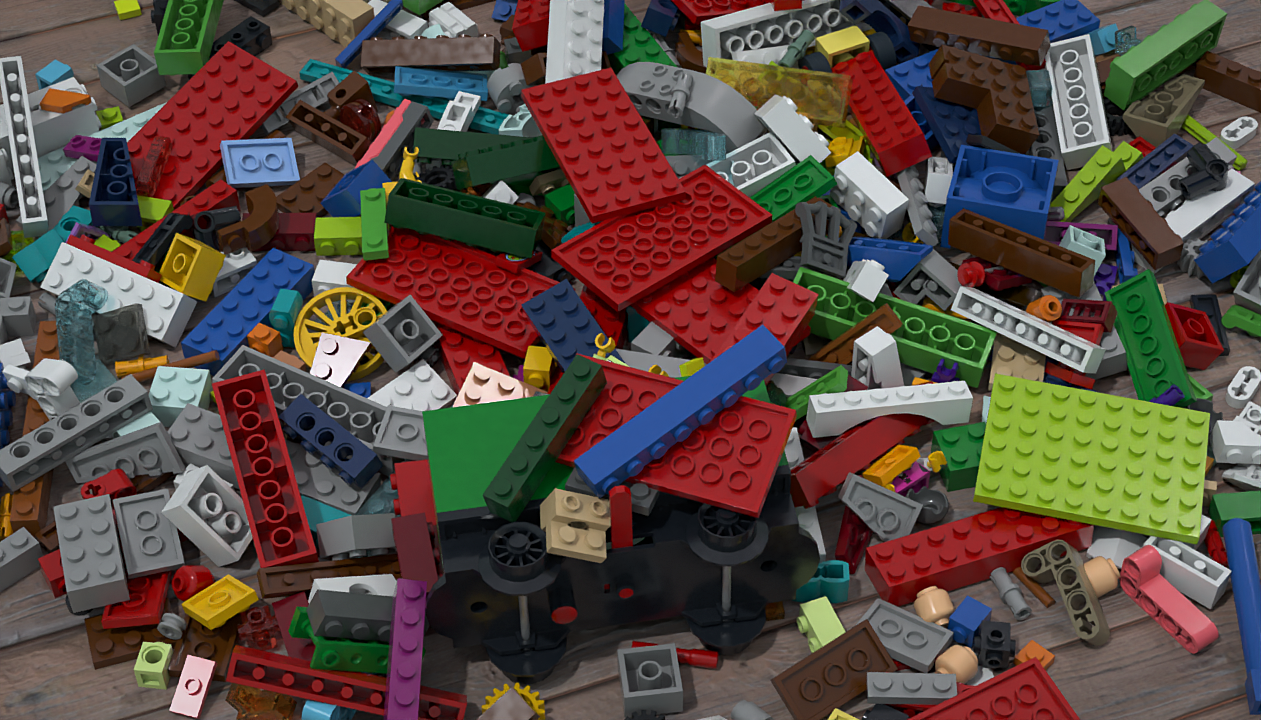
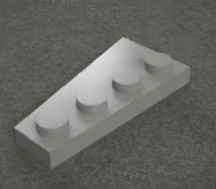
(62, 192)
(136, 453)

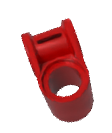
(114, 483)

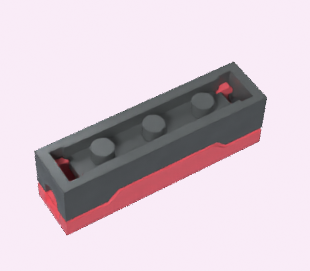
(396, 135)

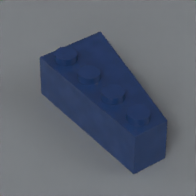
(113, 188)

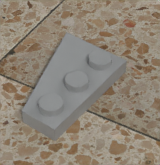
(879, 508)

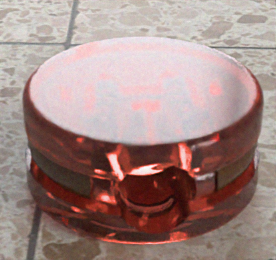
(362, 118)

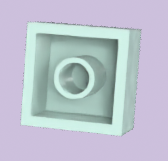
(175, 388)

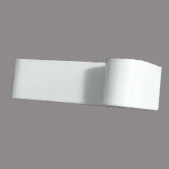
(51, 386)

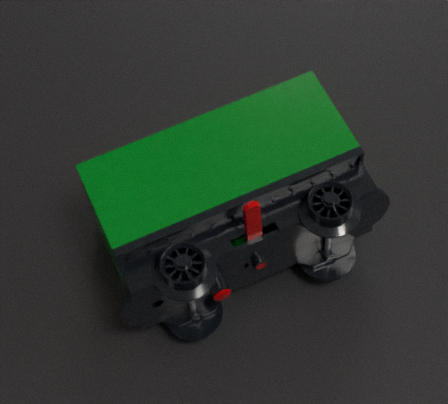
(675, 562)

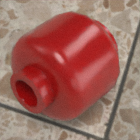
(191, 580)

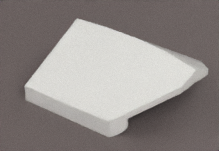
(1244, 476)
(1114, 544)

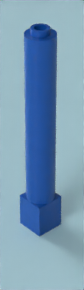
(1247, 599)

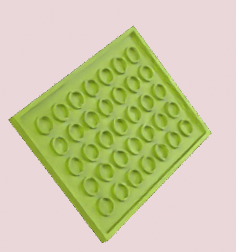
(1094, 458)

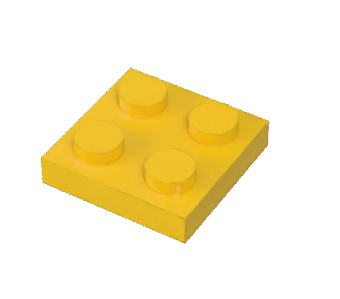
(220, 602)

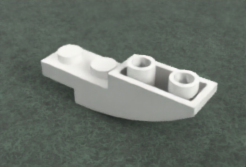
(458, 116)

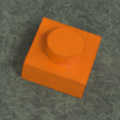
(1033, 650)

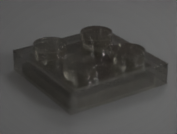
(121, 334)

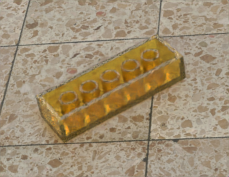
(817, 94)

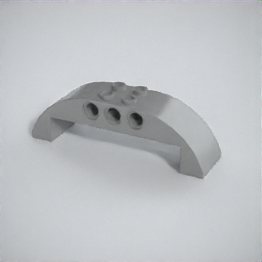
(711, 103)

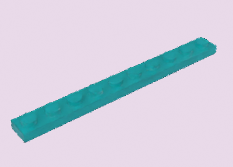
(383, 91)

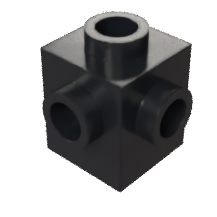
(994, 644)

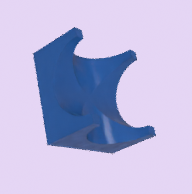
(1003, 188)

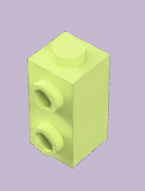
(819, 623)

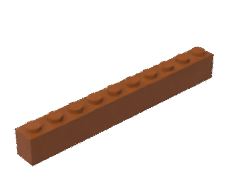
(32, 500)

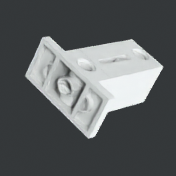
(50, 128)

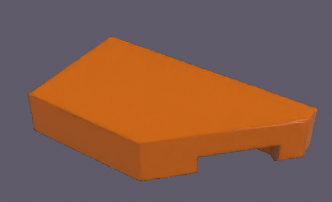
(63, 101)

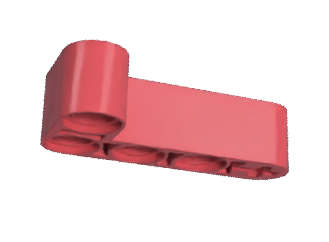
(1163, 602)

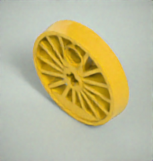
(348, 323)

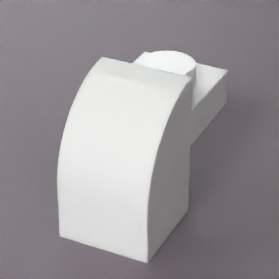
(15, 354)

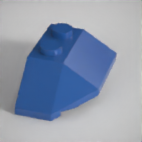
(896, 256)

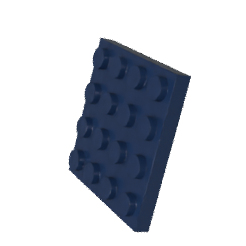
(948, 121)

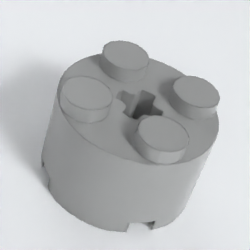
(506, 87)

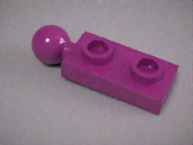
(83, 146)

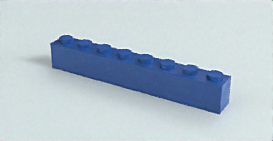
(681, 411)

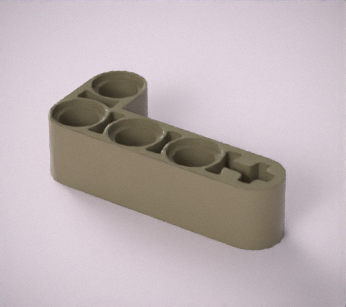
(1073, 594)

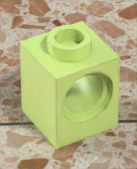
(153, 665)

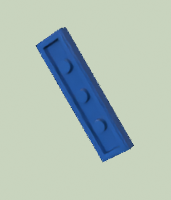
(368, 32)

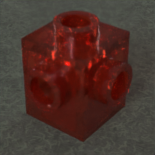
(258, 628)

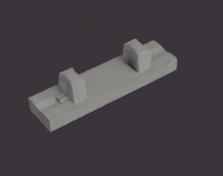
(312, 94)

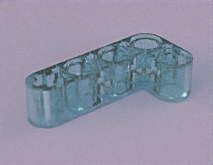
(694, 142)
(75, 329)

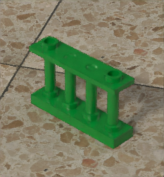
(343, 653)

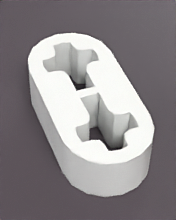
(1242, 129)
(1238, 385)

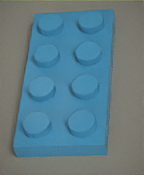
(438, 83)

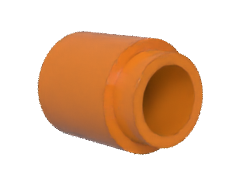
(1046, 308)

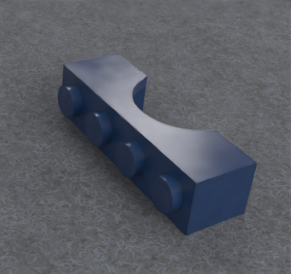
(882, 20)

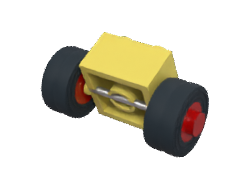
(846, 45)

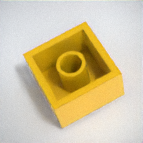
(191, 267)

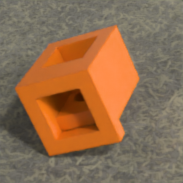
(265, 340)

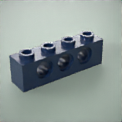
(661, 16)
(304, 413)

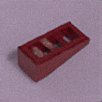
(1104, 312)

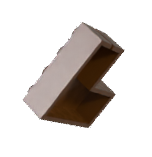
(993, 88)

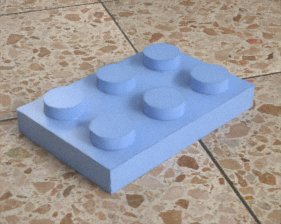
(259, 162)

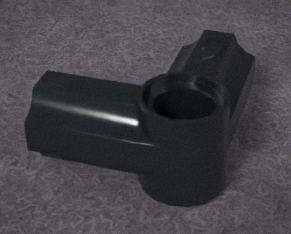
(1211, 172)
(215, 220)

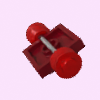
(978, 271)

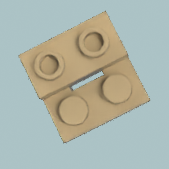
(575, 525)

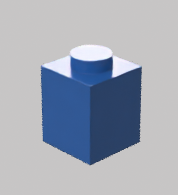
(967, 620)

